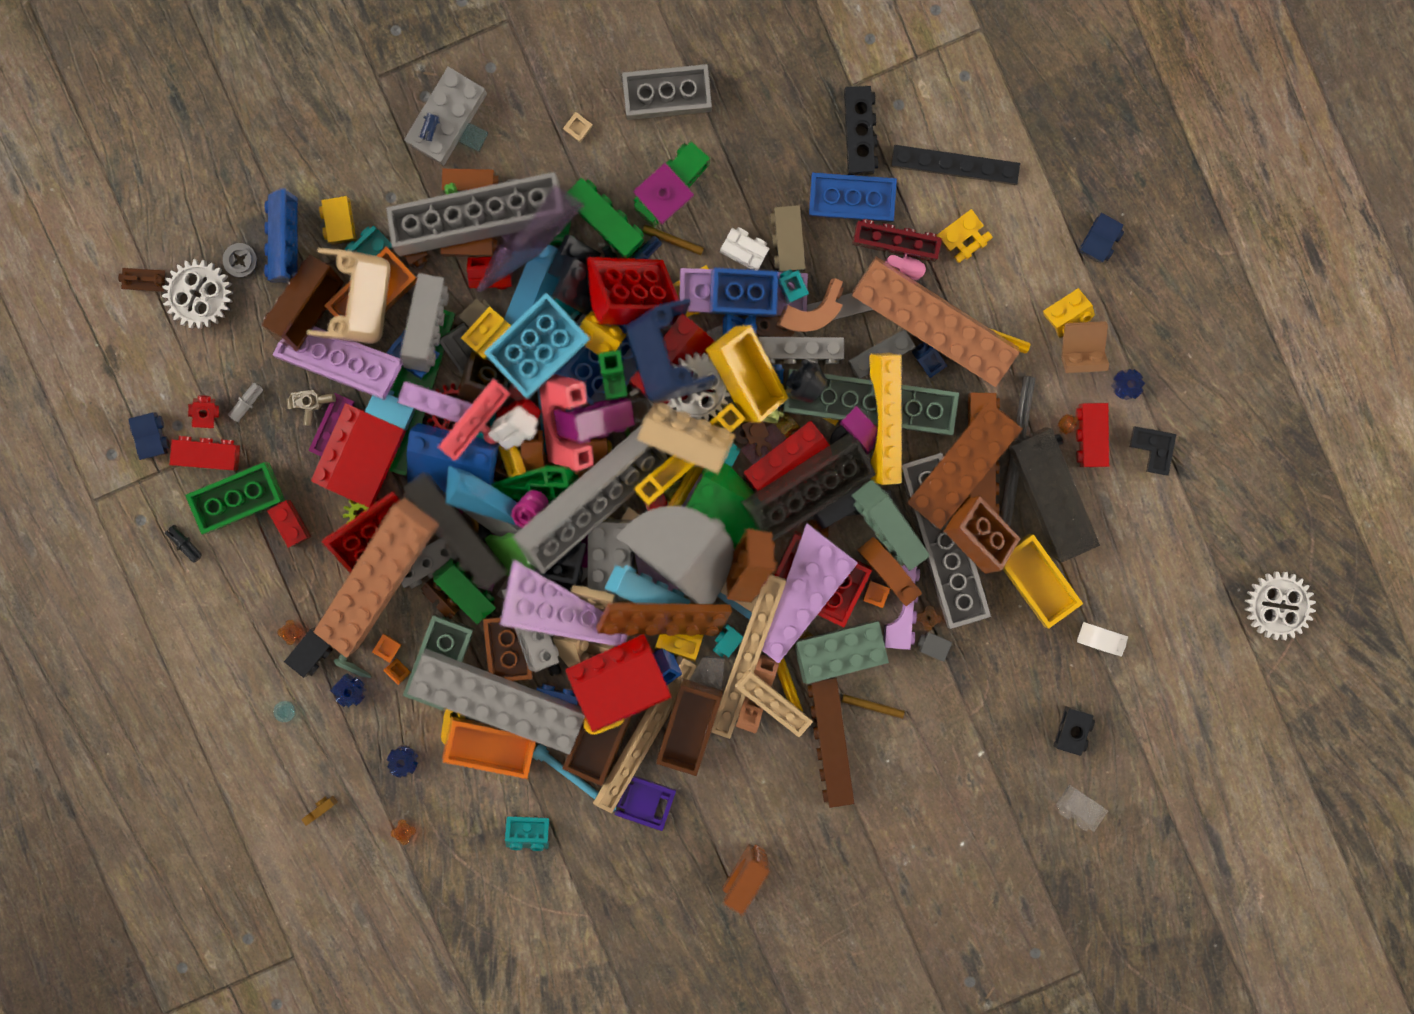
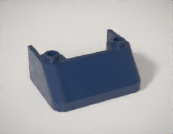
(657, 376)

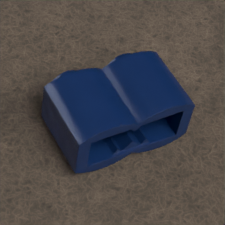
(1101, 237)
(149, 436)

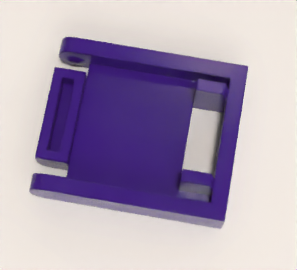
(642, 800)

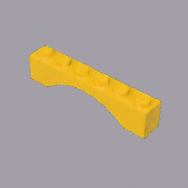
(887, 455)
(676, 467)

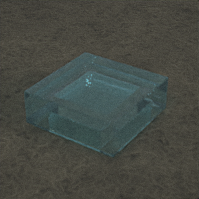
(474, 137)

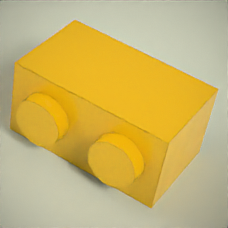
(338, 220)

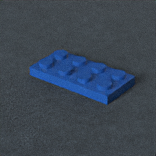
(852, 197)

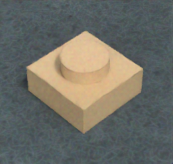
(577, 127)

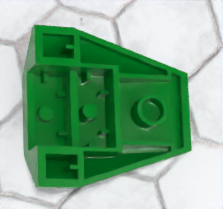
(548, 480)
(721, 498)

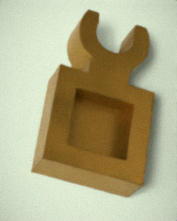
(322, 806)

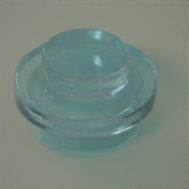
(284, 711)

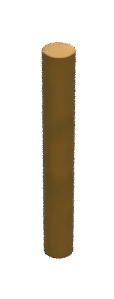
(673, 239)
(873, 706)

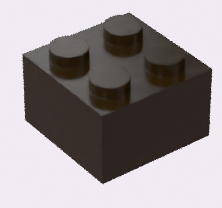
(477, 376)

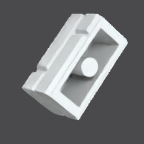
(744, 249)
(513, 428)

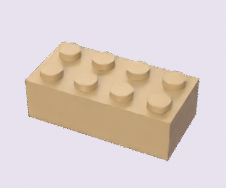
(686, 437)

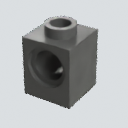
(934, 646)

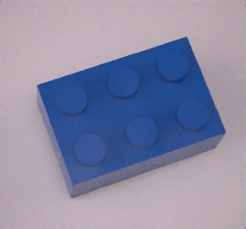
(743, 292)

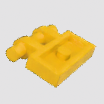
(961, 230)

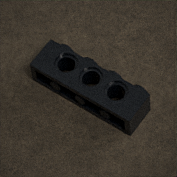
(852, 97)

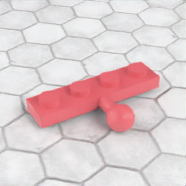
(475, 421)

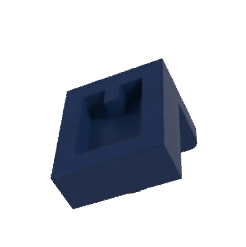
(929, 359)

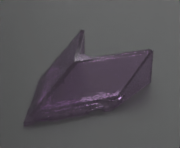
(526, 245)

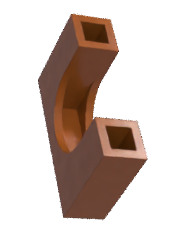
(467, 180)
(534, 455)
(746, 878)

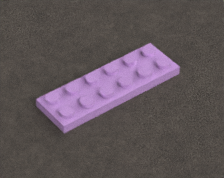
(696, 286)
(345, 363)

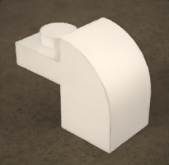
(1102, 639)

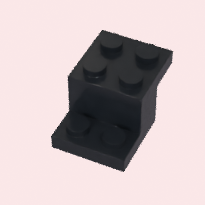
(572, 271)
(567, 569)

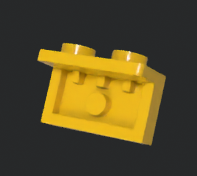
(1070, 309)
(602, 336)

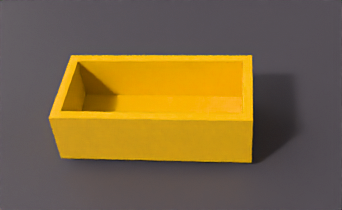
(747, 373)
(1040, 582)

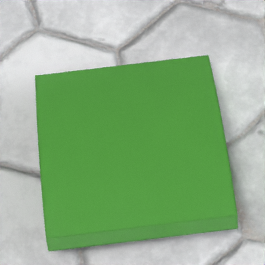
(507, 550)

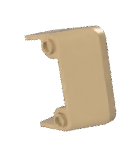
(366, 298)

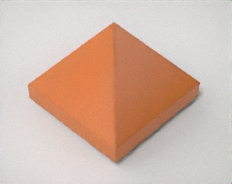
(397, 671)

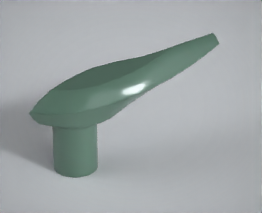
(351, 667)

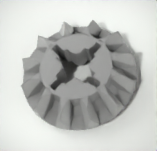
(229, 260)

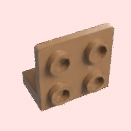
(1085, 347)

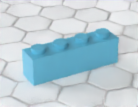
(641, 589)

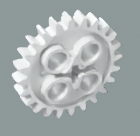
(180, 285)
(692, 405)
(1283, 587)

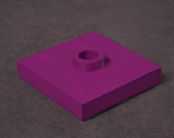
(663, 193)

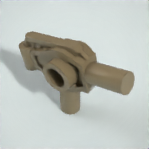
(310, 401)

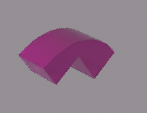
(861, 428)

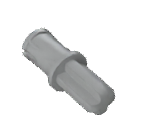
(245, 402)

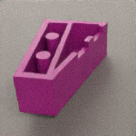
(595, 420)

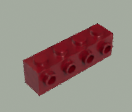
(897, 241)

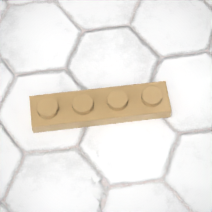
(773, 703)

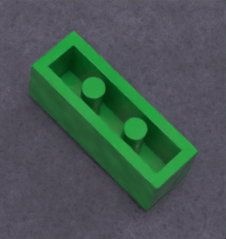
(464, 591)

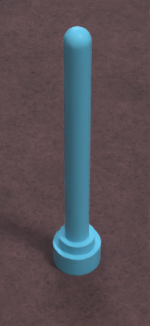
(540, 753)

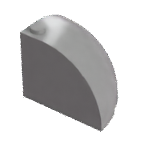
(682, 549)

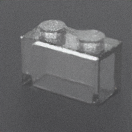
(1082, 808)

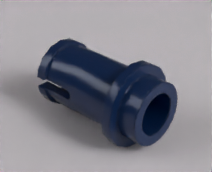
(429, 126)

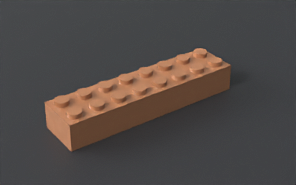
(935, 321)
(376, 577)

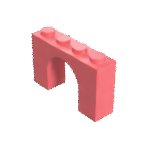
(563, 393)

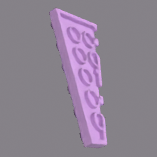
(811, 582)
(548, 608)

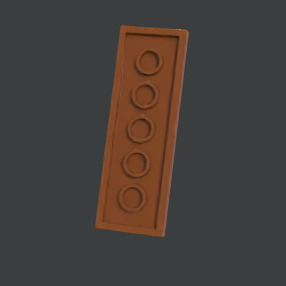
(964, 465)
(663, 619)

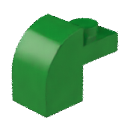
(613, 375)

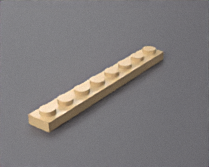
(748, 654)
(640, 743)

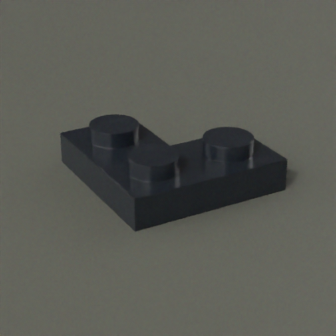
(1160, 446)

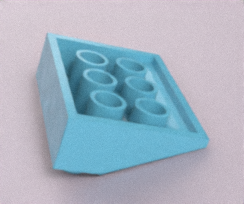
(537, 345)

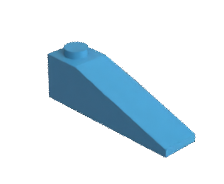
(533, 284)
(475, 495)

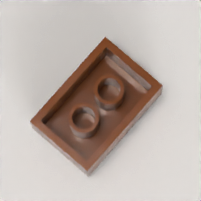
(982, 535)
(750, 566)
(504, 651)

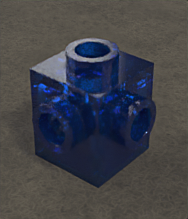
(1120, 384)
(341, 692)
(408, 756)

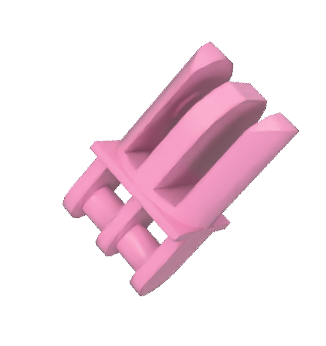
(909, 266)

